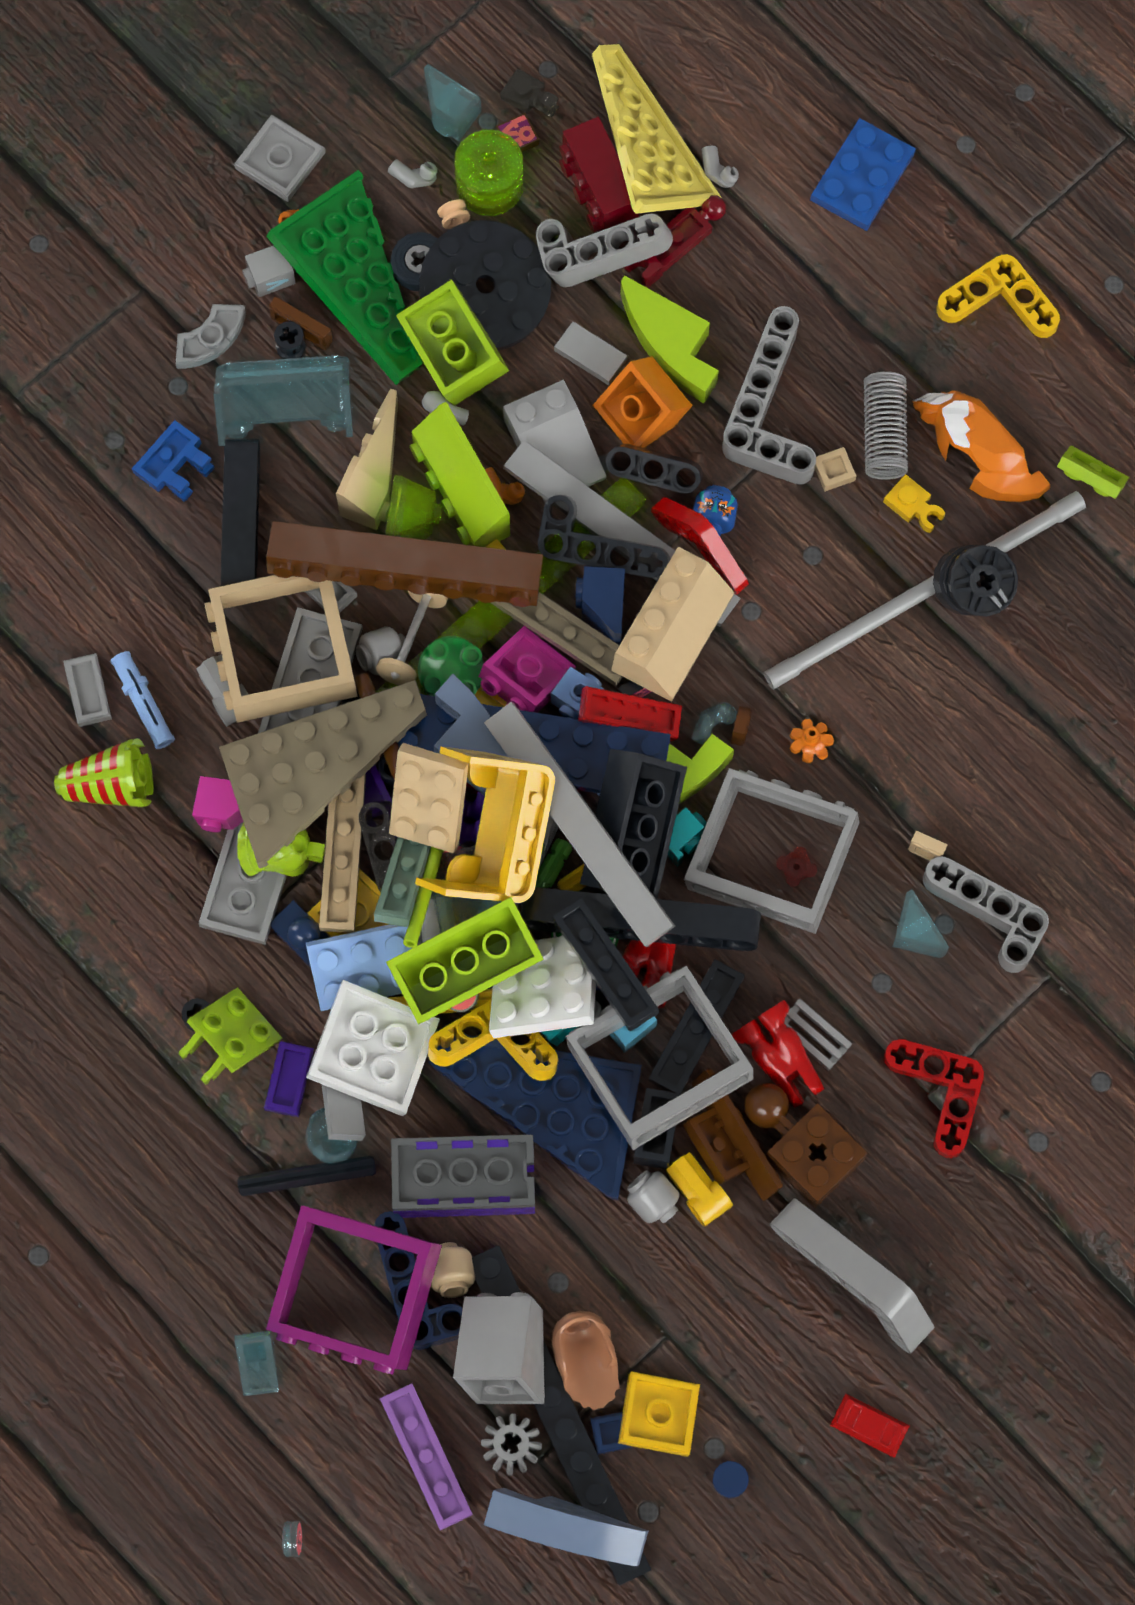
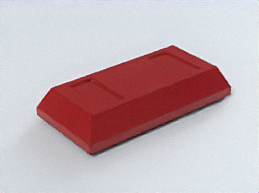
(869, 1425)

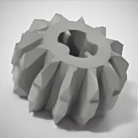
(499, 1442)

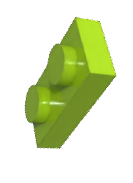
(1086, 468)

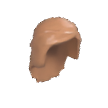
(586, 1358)

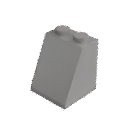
(501, 1349)

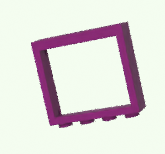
(413, 1305)

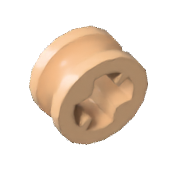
(453, 213)

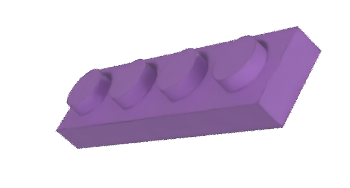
(426, 1456)

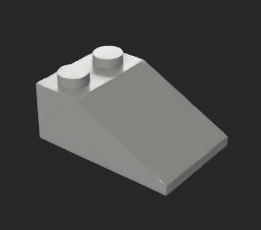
(556, 429)

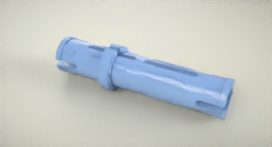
(136, 688)

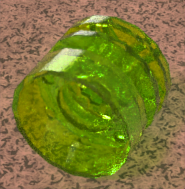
(489, 188)

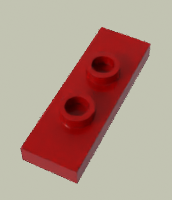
(629, 711)

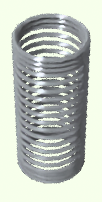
(879, 390)

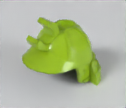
(287, 861)

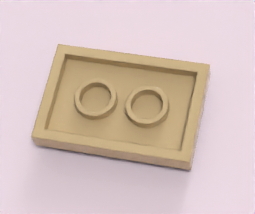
(428, 798)

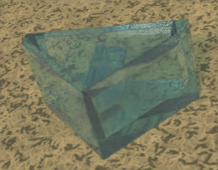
(917, 930)
(257, 1363)

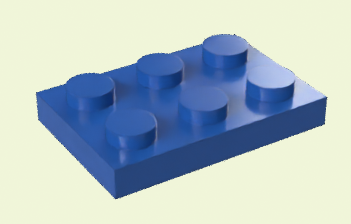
(863, 174)

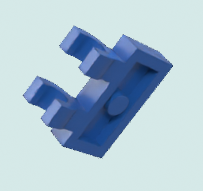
(167, 456)

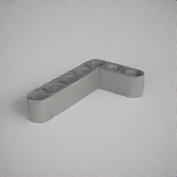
(759, 400)
(857, 1272)

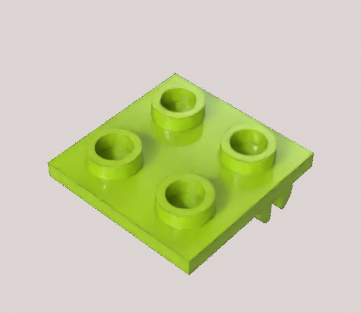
(233, 1031)

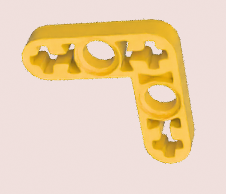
(996, 285)
(465, 1045)

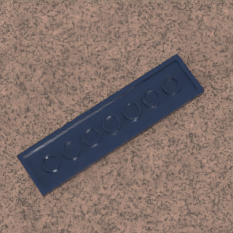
(576, 746)

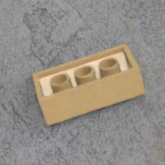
(673, 625)

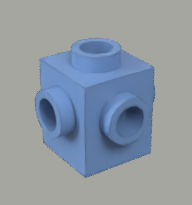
(569, 690)

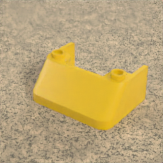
(508, 832)

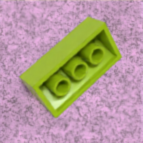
(460, 479)
(465, 960)

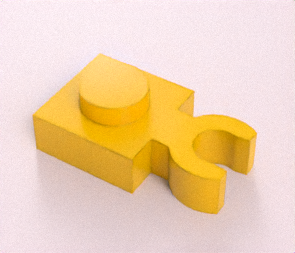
(910, 501)

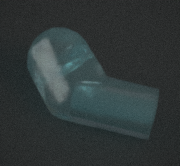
(710, 717)

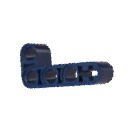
(400, 1282)

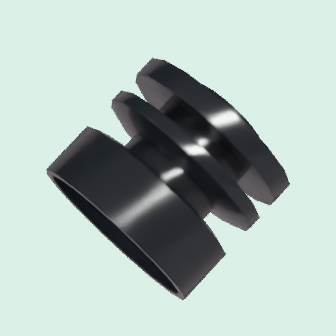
(961, 569)

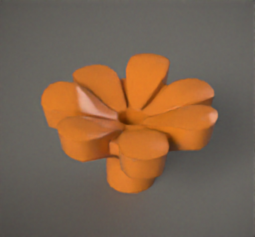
(811, 740)

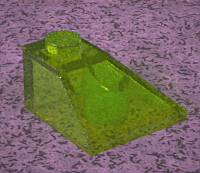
(412, 510)

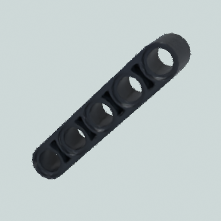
(240, 511)

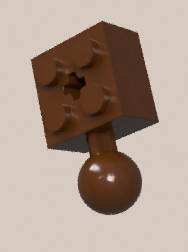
(769, 1107)

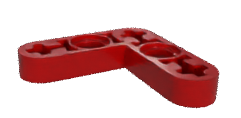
(700, 531)
(956, 1087)

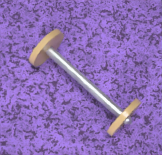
(396, 670)

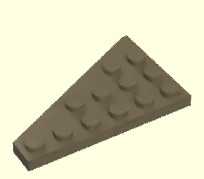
(300, 767)

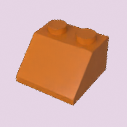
(642, 403)

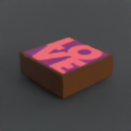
(521, 131)

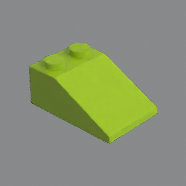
(452, 343)

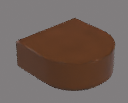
(741, 726)

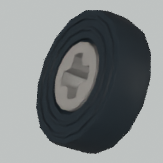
(403, 257)

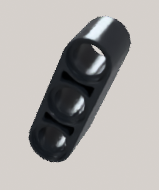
(637, 469)

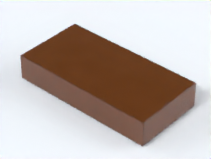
(312, 329)

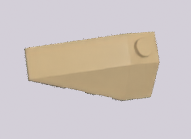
(367, 481)

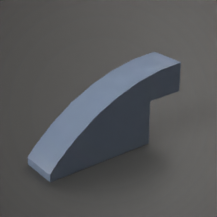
(469, 728)
(565, 1527)

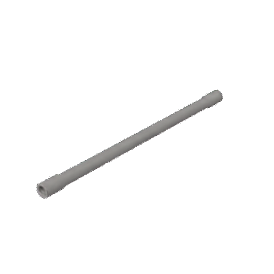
(794, 665)

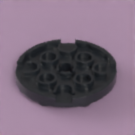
(503, 257)

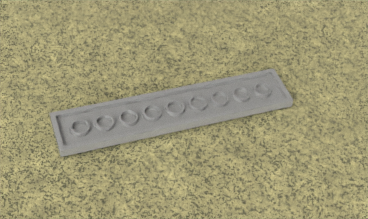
(246, 903)

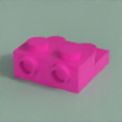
(524, 671)

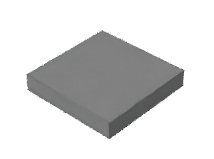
(279, 158)

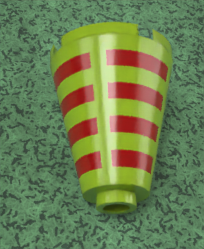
(109, 777)

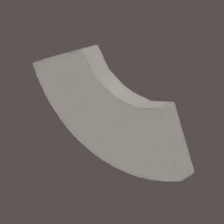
(211, 337)

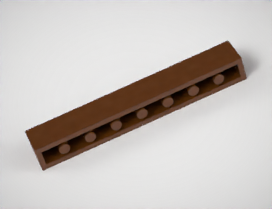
(404, 564)

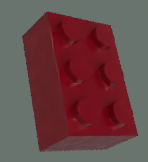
(597, 175)

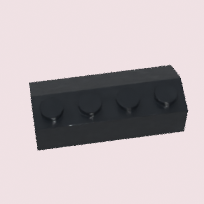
(639, 812)

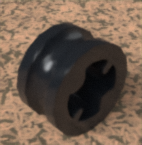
(189, 1008)

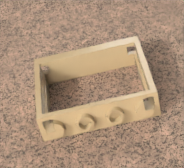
(288, 697)

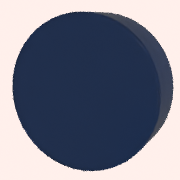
(730, 1479)

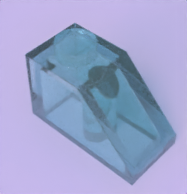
(450, 104)

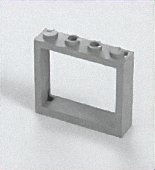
(742, 896)
(687, 1103)

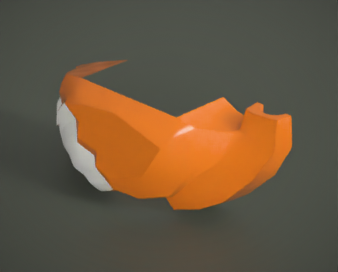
(977, 432)

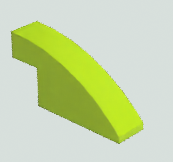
(671, 337)
(704, 765)

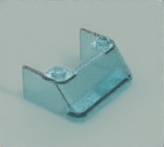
(283, 393)

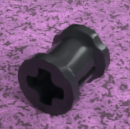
(296, 335)

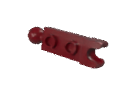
(688, 231)

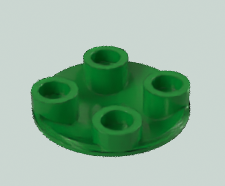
(448, 657)

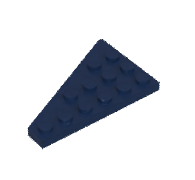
(558, 1112)

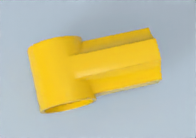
(703, 1196)

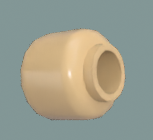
(453, 1271)

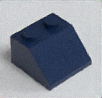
(601, 600)

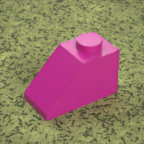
(216, 805)

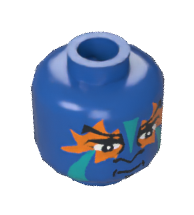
(718, 507)

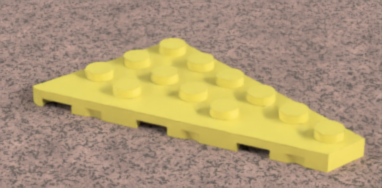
(651, 152)

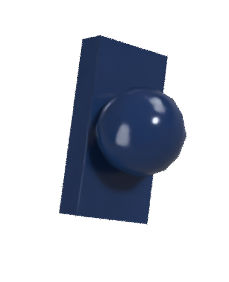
(296, 929)

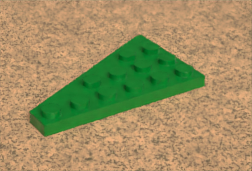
(342, 259)

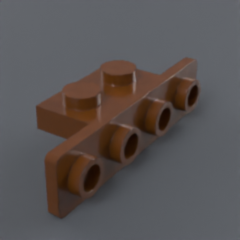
(729, 1145)

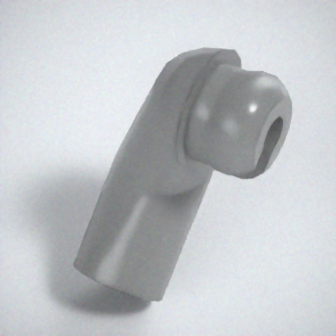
(715, 171)
(413, 178)
(434, 398)

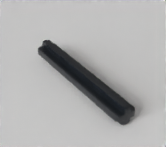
(306, 1175)

